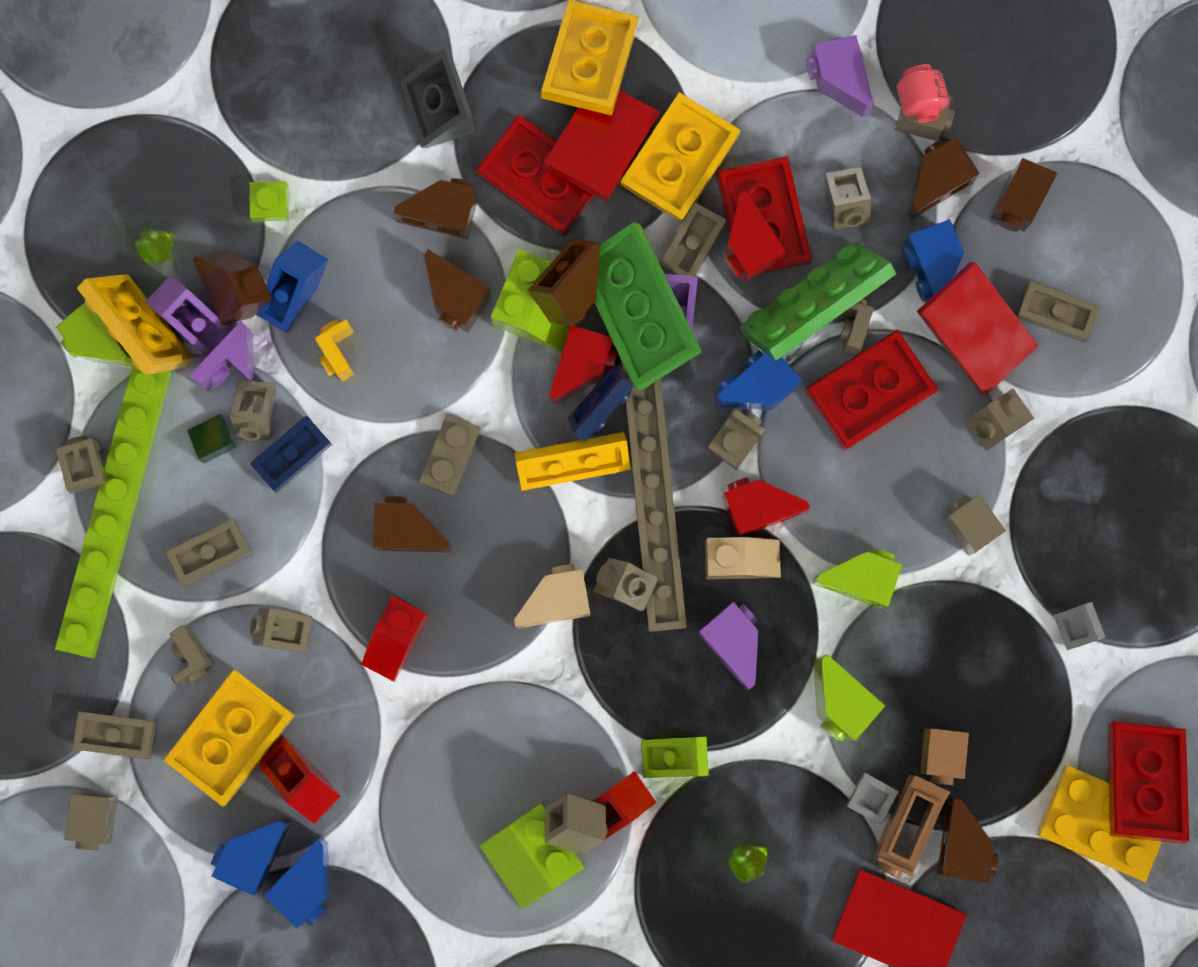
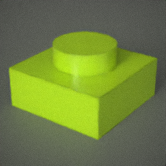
(269, 201)

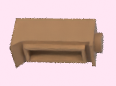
(914, 786)

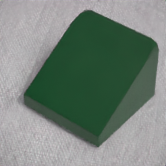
(211, 438)

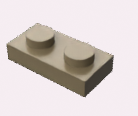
(692, 242)
(1058, 311)
(450, 455)
(208, 552)
(114, 735)

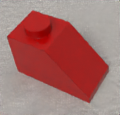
(751, 242)
(582, 362)
(759, 505)
(394, 638)
(298, 780)
(625, 802)

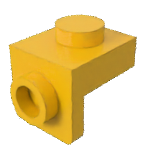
(332, 359)

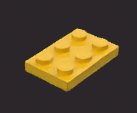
(589, 57)
(680, 157)
(135, 324)
(229, 738)
(1080, 822)

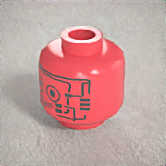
(922, 93)

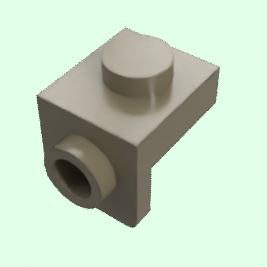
(999, 419)
(625, 583)

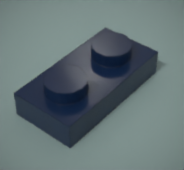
(599, 403)
(291, 454)

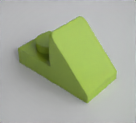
(674, 757)

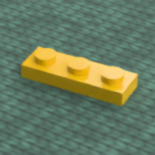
(572, 461)

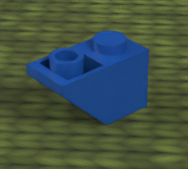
(934, 256)
(760, 385)

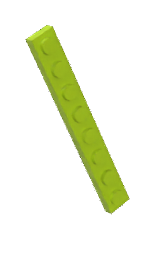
(113, 513)

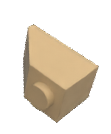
(742, 558)
(556, 599)

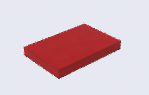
(600, 146)
(518, 172)
(775, 195)
(977, 328)
(871, 390)
(1148, 782)
(897, 924)

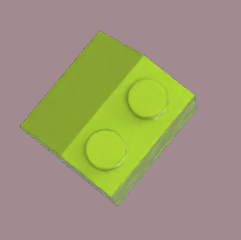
(517, 309)
(842, 701)
(525, 860)

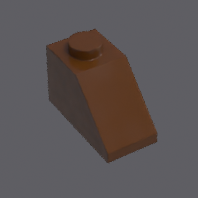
(940, 175)
(1023, 195)
(441, 208)
(568, 283)
(232, 285)
(455, 294)
(405, 529)
(965, 846)

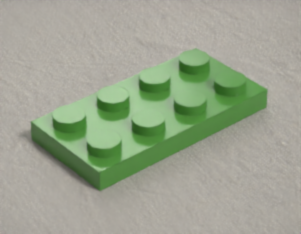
(816, 300)
(641, 309)

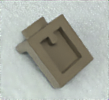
(848, 197)
(856, 329)
(253, 410)
(737, 437)
(81, 464)
(280, 630)
(189, 649)

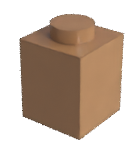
(944, 755)

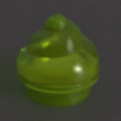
(155, 246)
(748, 862)

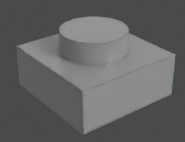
(1079, 626)
(872, 798)

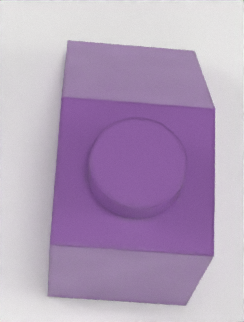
(841, 73)
(188, 315)
(734, 642)

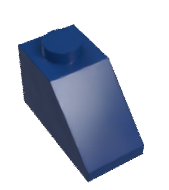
(292, 284)
(248, 858)
(303, 887)

